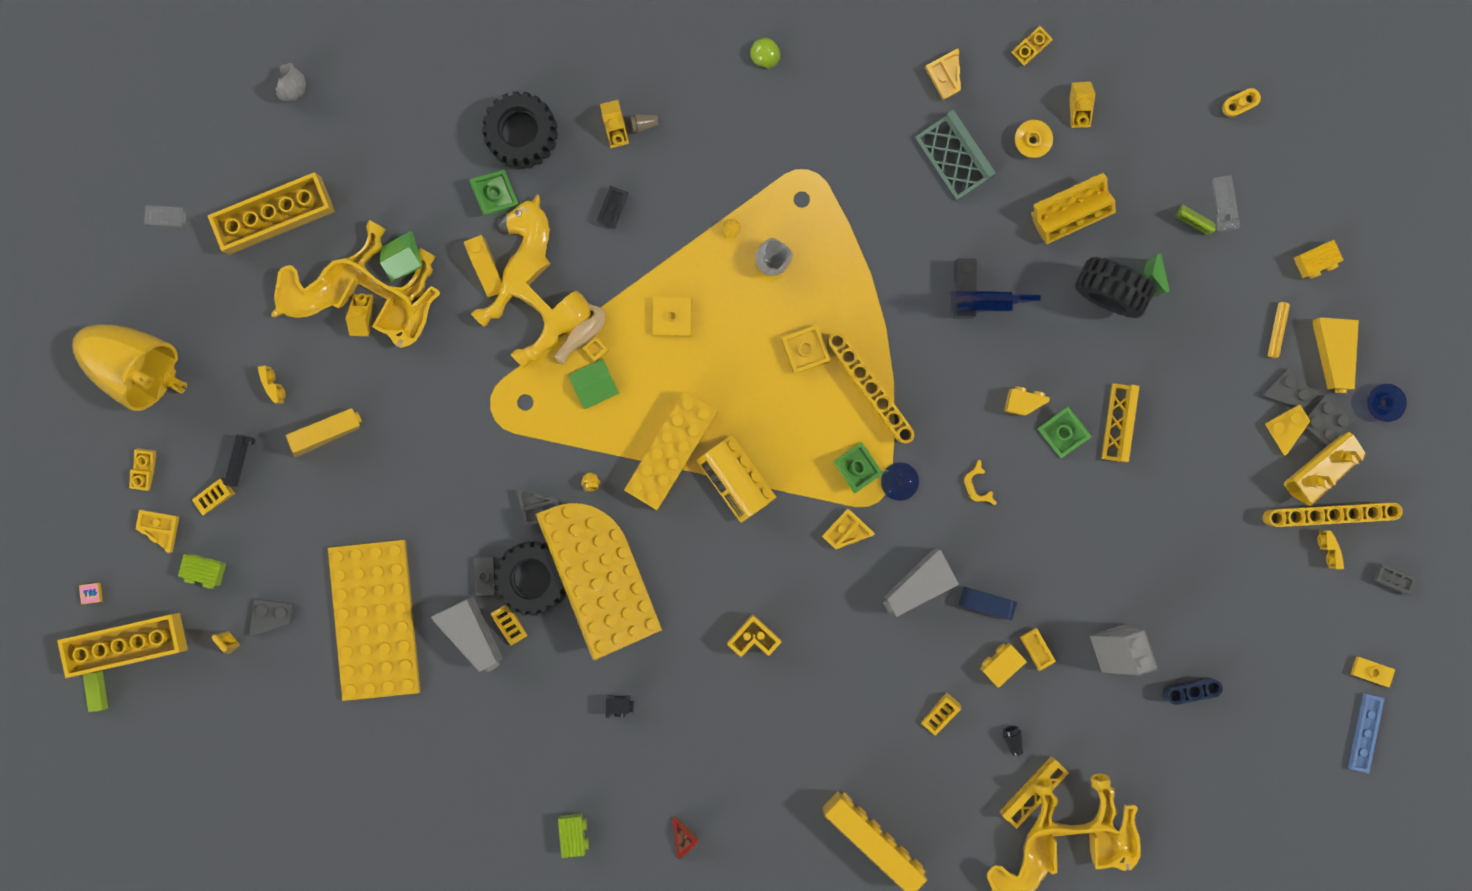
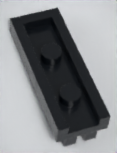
(237, 459)

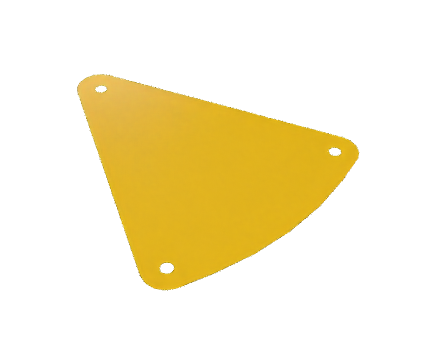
(735, 353)

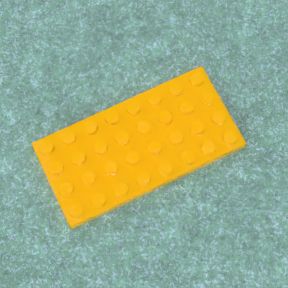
(374, 620)

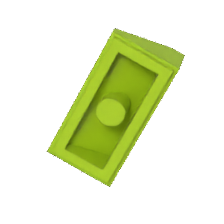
(1195, 220)
(95, 691)

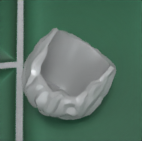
(290, 83)
(773, 257)

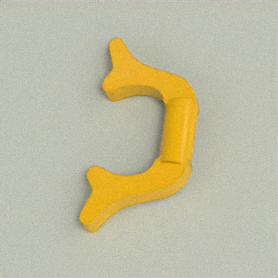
(970, 488)

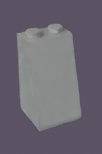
(925, 581)
(470, 634)
(1123, 650)

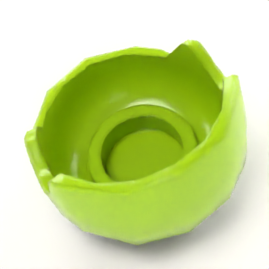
(765, 53)

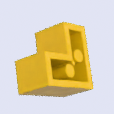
(754, 632)

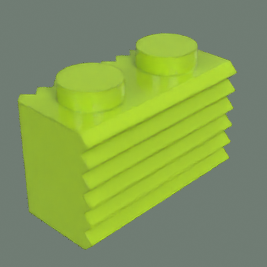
(202, 570)
(572, 835)

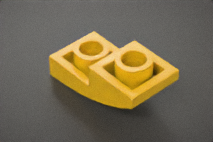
(1032, 46)
(274, 391)
(143, 469)
(1327, 541)

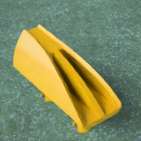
(1325, 469)

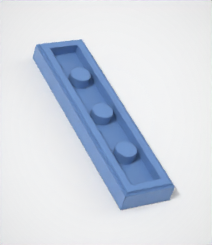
(1366, 733)

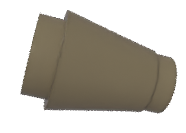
(642, 122)

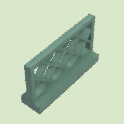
(968, 144)

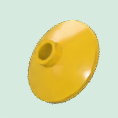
(1037, 130)

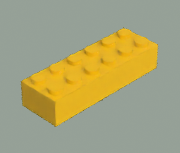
(271, 213)
(671, 450)
(122, 645)
(874, 843)

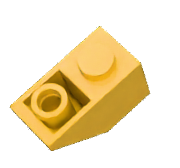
(1081, 104)
(614, 123)
(360, 315)
(1022, 402)

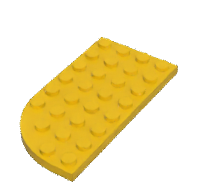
(599, 577)

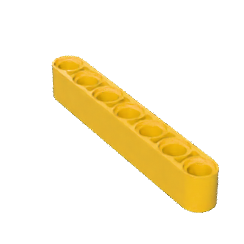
(879, 393)
(1341, 514)

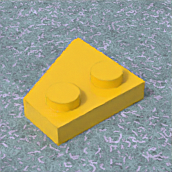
(946, 74)
(1288, 427)
(159, 528)
(847, 530)

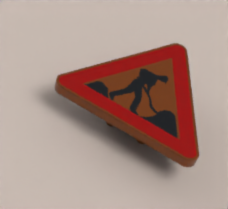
(684, 838)

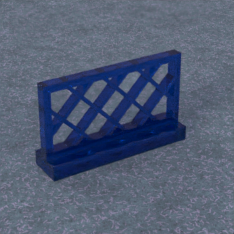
(988, 300)

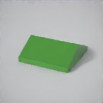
(494, 192)
(400, 257)
(1156, 273)
(593, 384)
(1064, 432)
(857, 467)

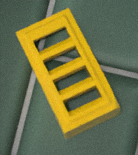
(227, 490)
(495, 615)
(226, 642)
(947, 698)

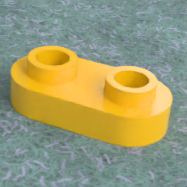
(1239, 102)

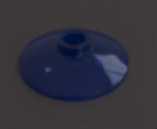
(1395, 402)
(890, 484)

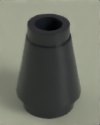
(1013, 738)

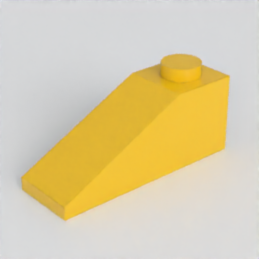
(484, 265)

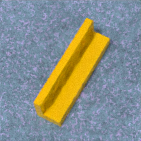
(1127, 425)
(1023, 795)

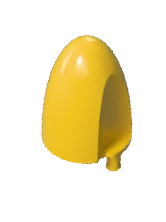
(127, 364)

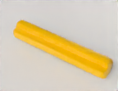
(1278, 330)

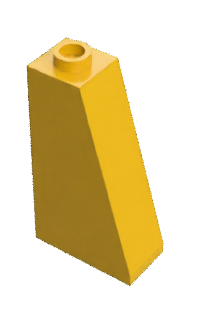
(1337, 351)
(323, 432)

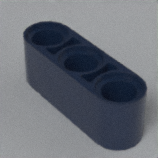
(987, 603)
(1201, 691)

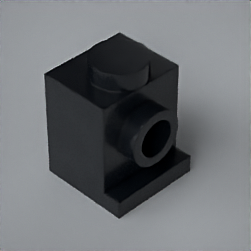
(619, 706)

